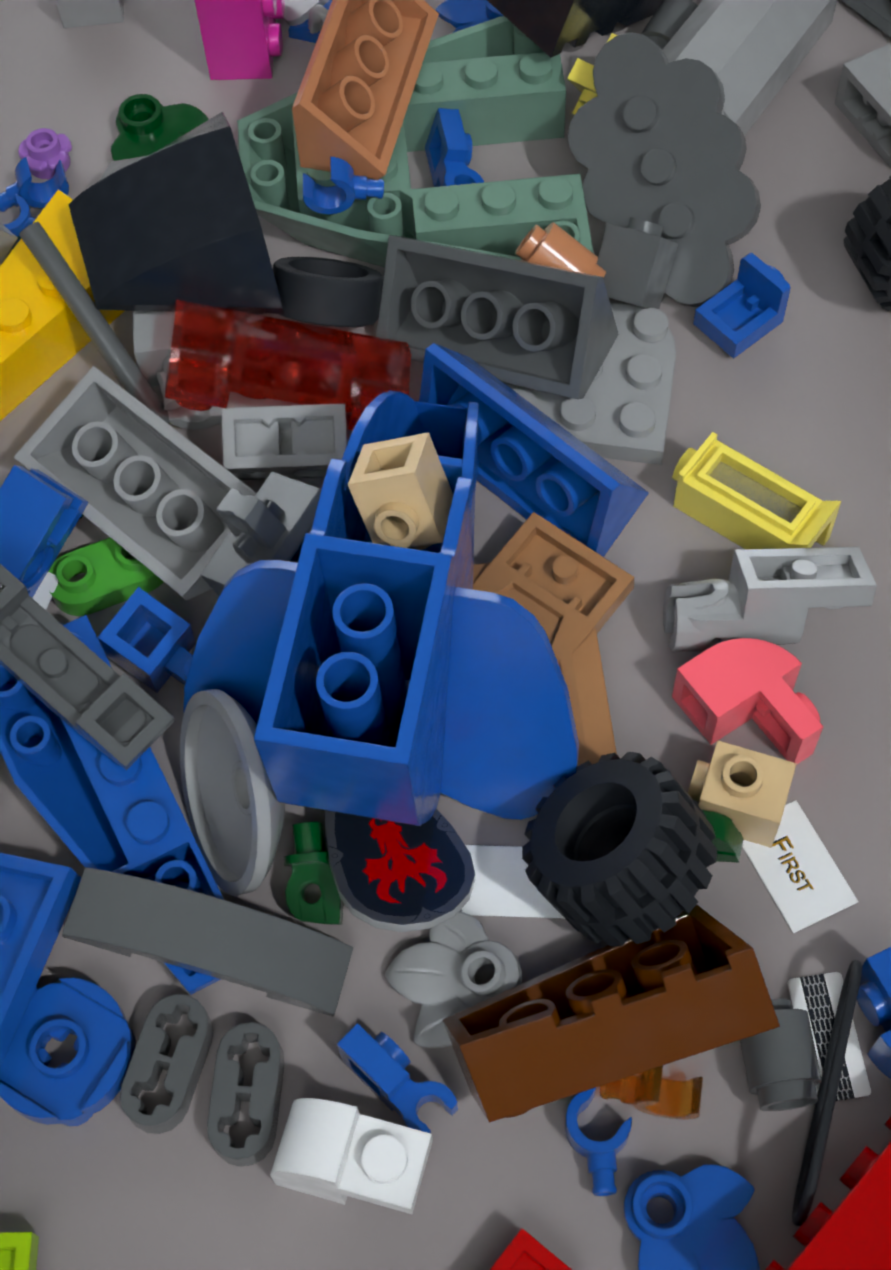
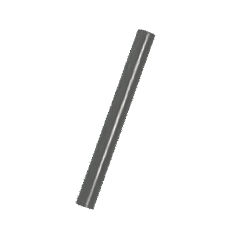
(91, 318)

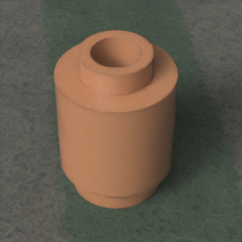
(559, 250)

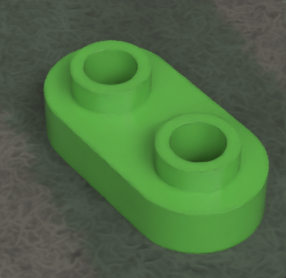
(107, 581)

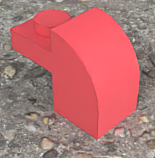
(748, 682)

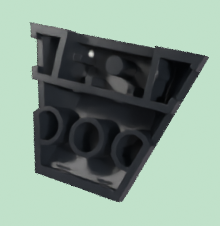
(177, 230)

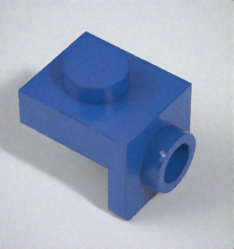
(745, 308)

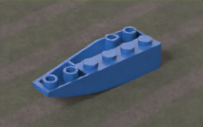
(95, 806)

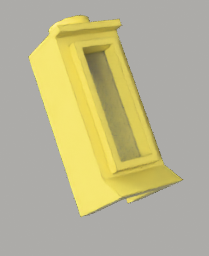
(749, 500)

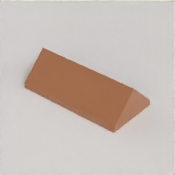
(361, 83)

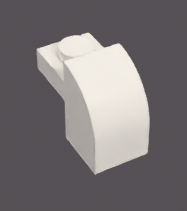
(341, 1154)

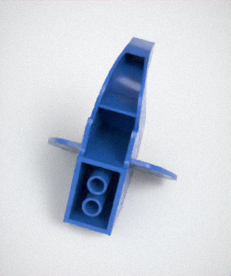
(382, 663)

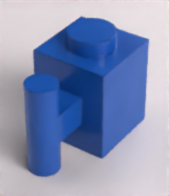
(149, 641)

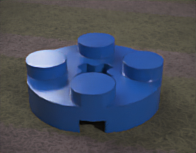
(92, 1078)

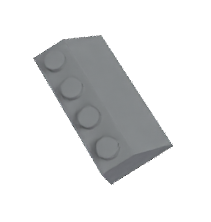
(140, 479)

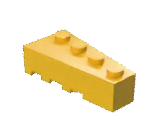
(35, 321)

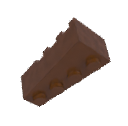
(611, 1016)

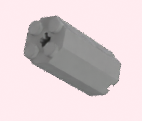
(751, 47)

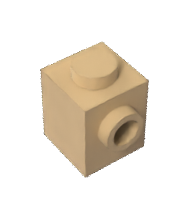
(402, 492)
(745, 788)

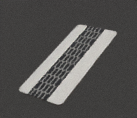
(820, 998)

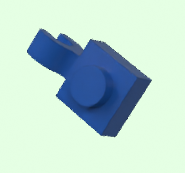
(450, 150)
(382, 1069)

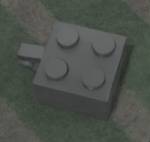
(262, 527)

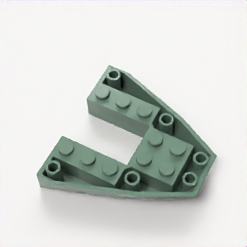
(503, 94)

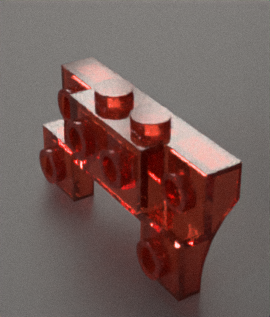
(278, 360)

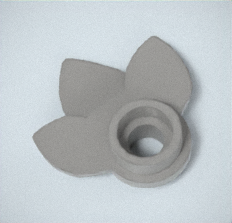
(444, 972)

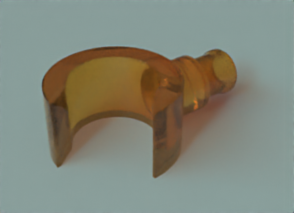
(658, 1095)

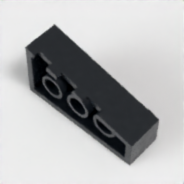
(571, 21)

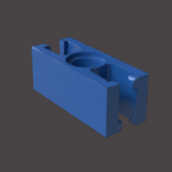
(35, 523)

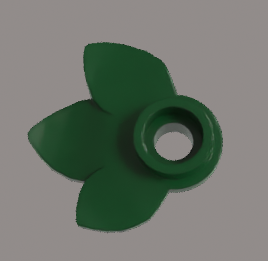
(149, 126)

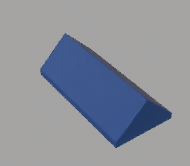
(531, 457)

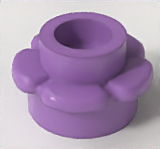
(44, 151)

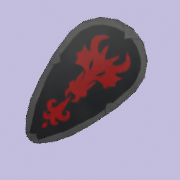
(399, 872)

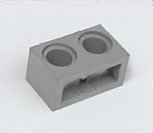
(282, 440)

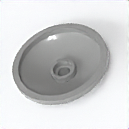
(228, 792)

